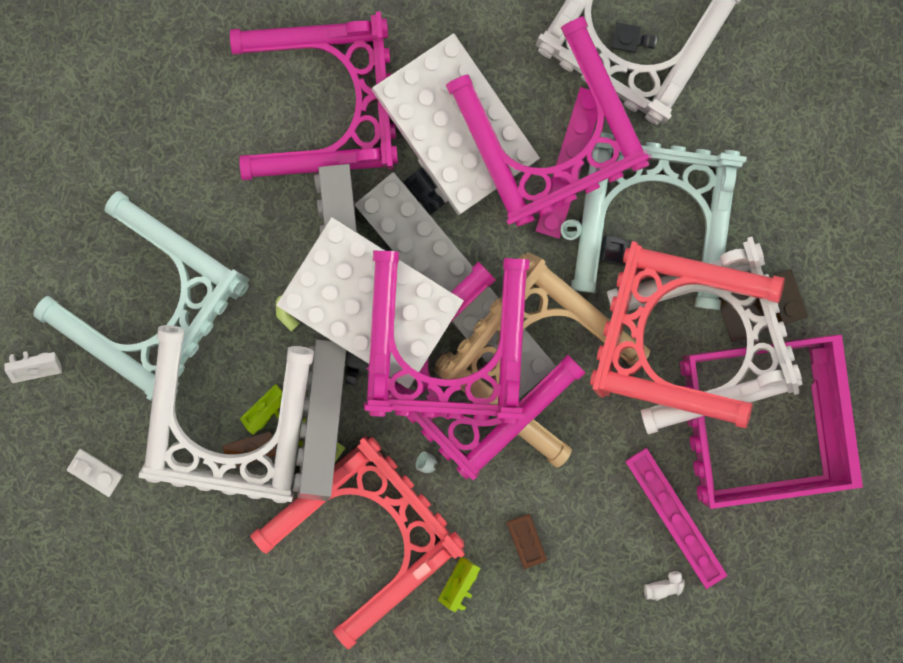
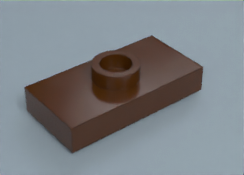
(249, 444)
(526, 541)

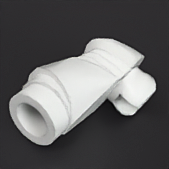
(663, 588)

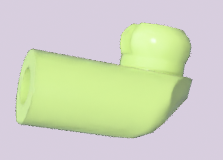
(287, 319)

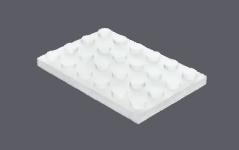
(436, 129)
(336, 299)

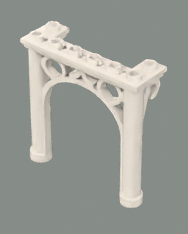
(635, 99)
(770, 381)
(159, 458)

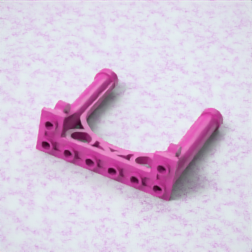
(322, 38)
(608, 107)
(508, 352)
(503, 433)

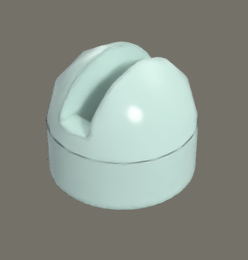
(571, 235)
(426, 462)

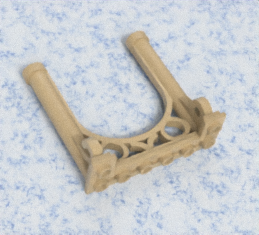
(471, 349)

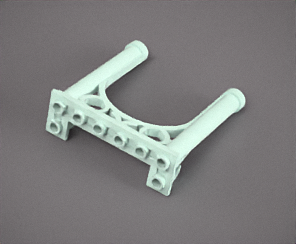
(715, 218)
(182, 252)

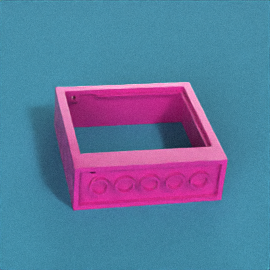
(833, 425)

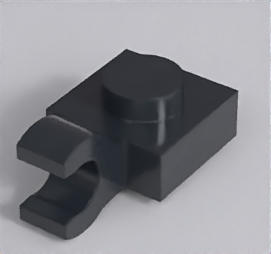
(628, 37)
(354, 364)

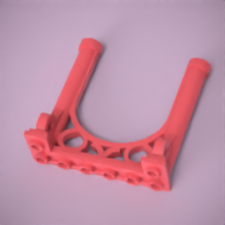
(688, 273)
(406, 579)

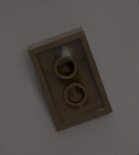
(790, 308)

